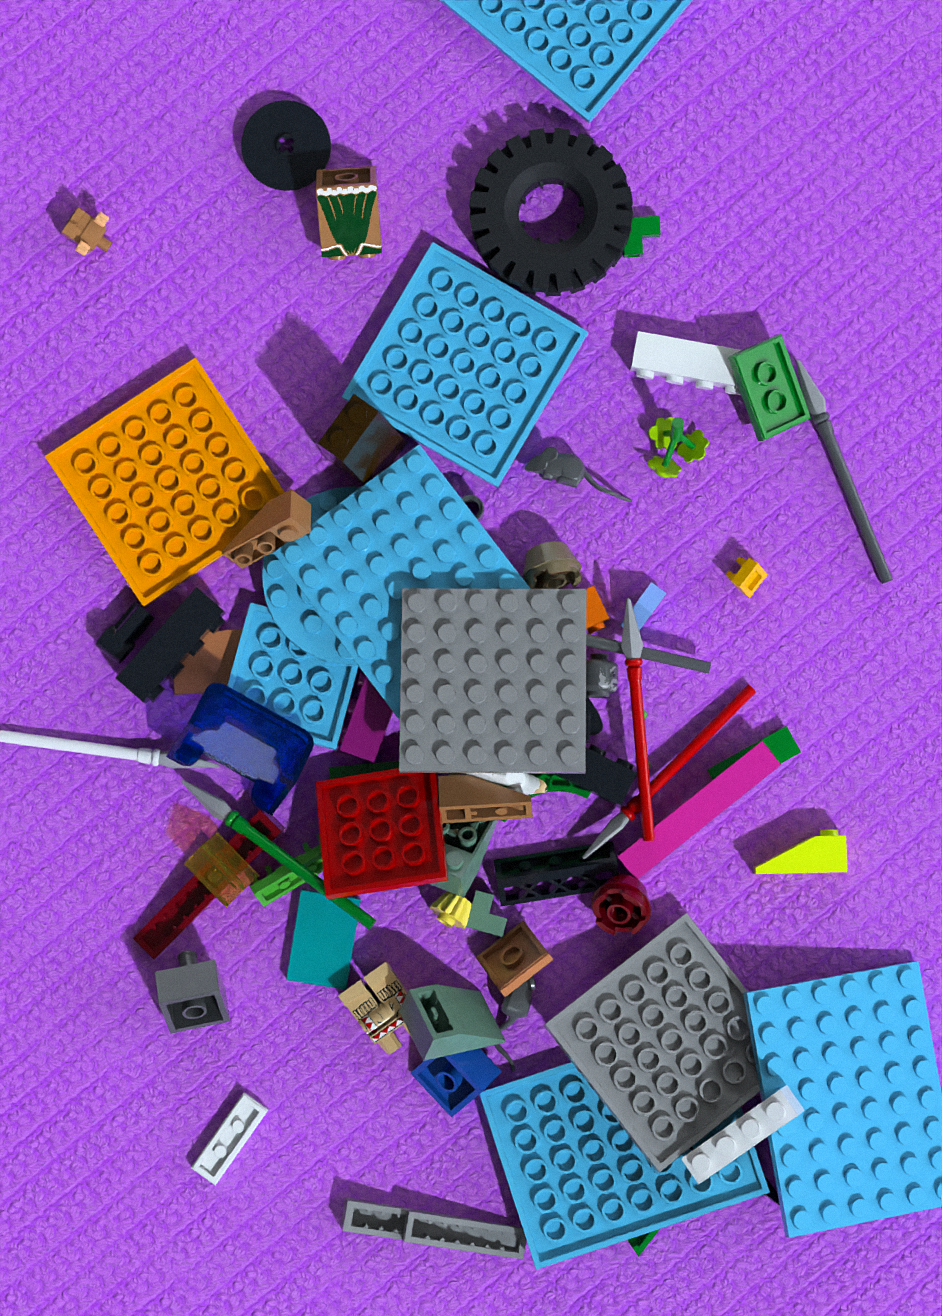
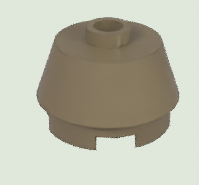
(551, 566)

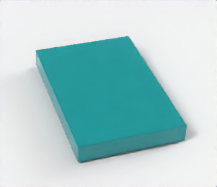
(322, 942)

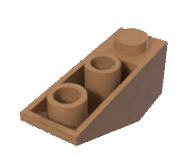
(277, 523)

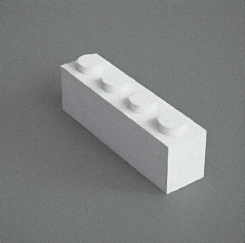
(684, 361)
(742, 1134)

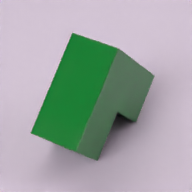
(641, 228)

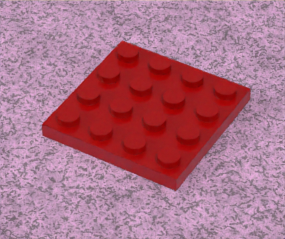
(380, 832)

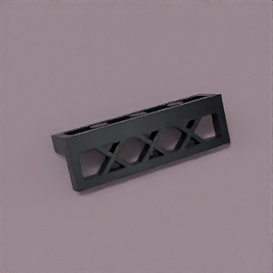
(555, 868)

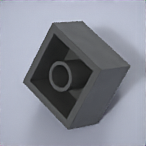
(192, 994)

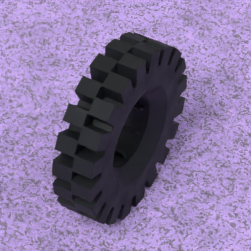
(542, 161)

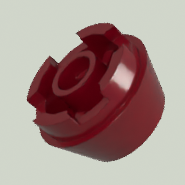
(621, 905)

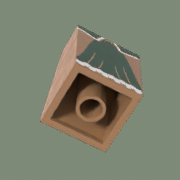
(348, 212)

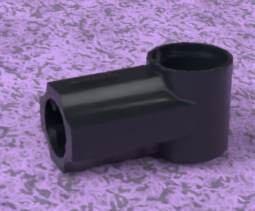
(120, 638)

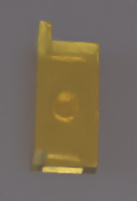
(221, 869)

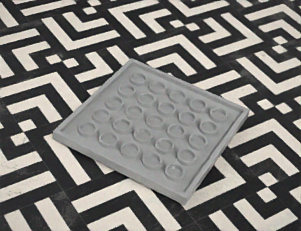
(493, 681)
(664, 1042)

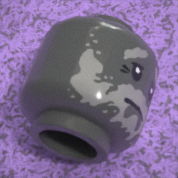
(601, 676)

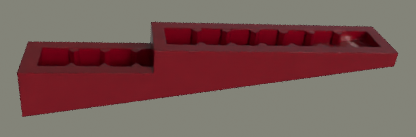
(194, 895)

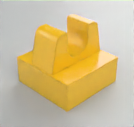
(748, 577)

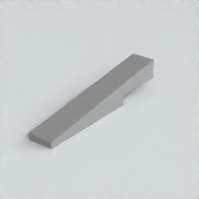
(432, 1228)

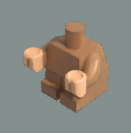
(86, 231)

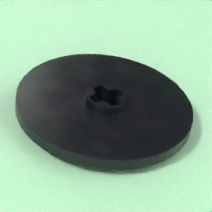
(285, 121)

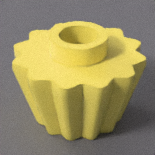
(452, 910)

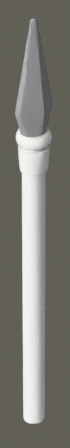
(141, 755)

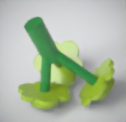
(667, 434)

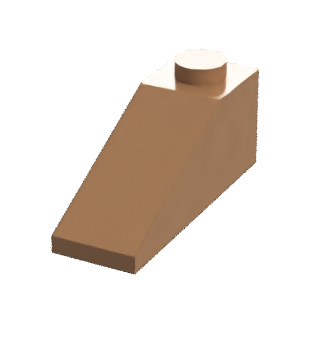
(474, 799)

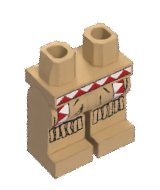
(377, 1018)

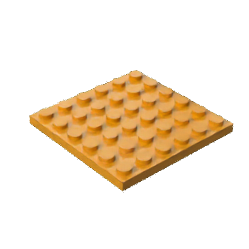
(166, 480)

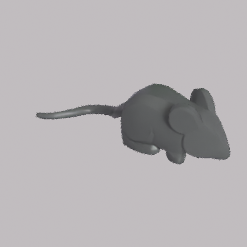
(566, 469)
(516, 1006)

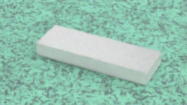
(229, 1138)

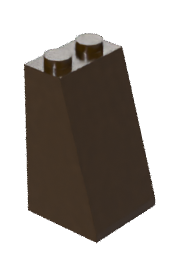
(361, 441)

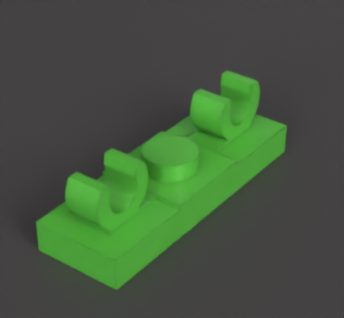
(284, 880)

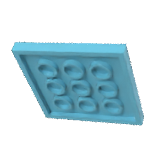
(291, 681)

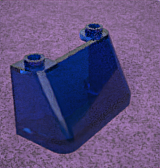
(246, 741)

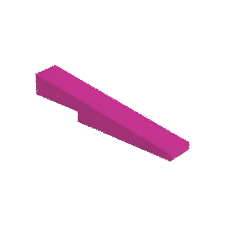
(700, 809)

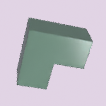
(481, 919)

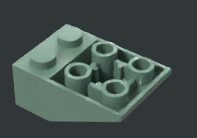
(464, 852)
(448, 1020)

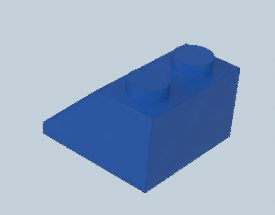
(456, 1078)

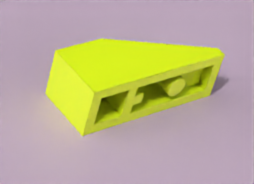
(812, 855)

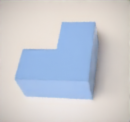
(647, 604)

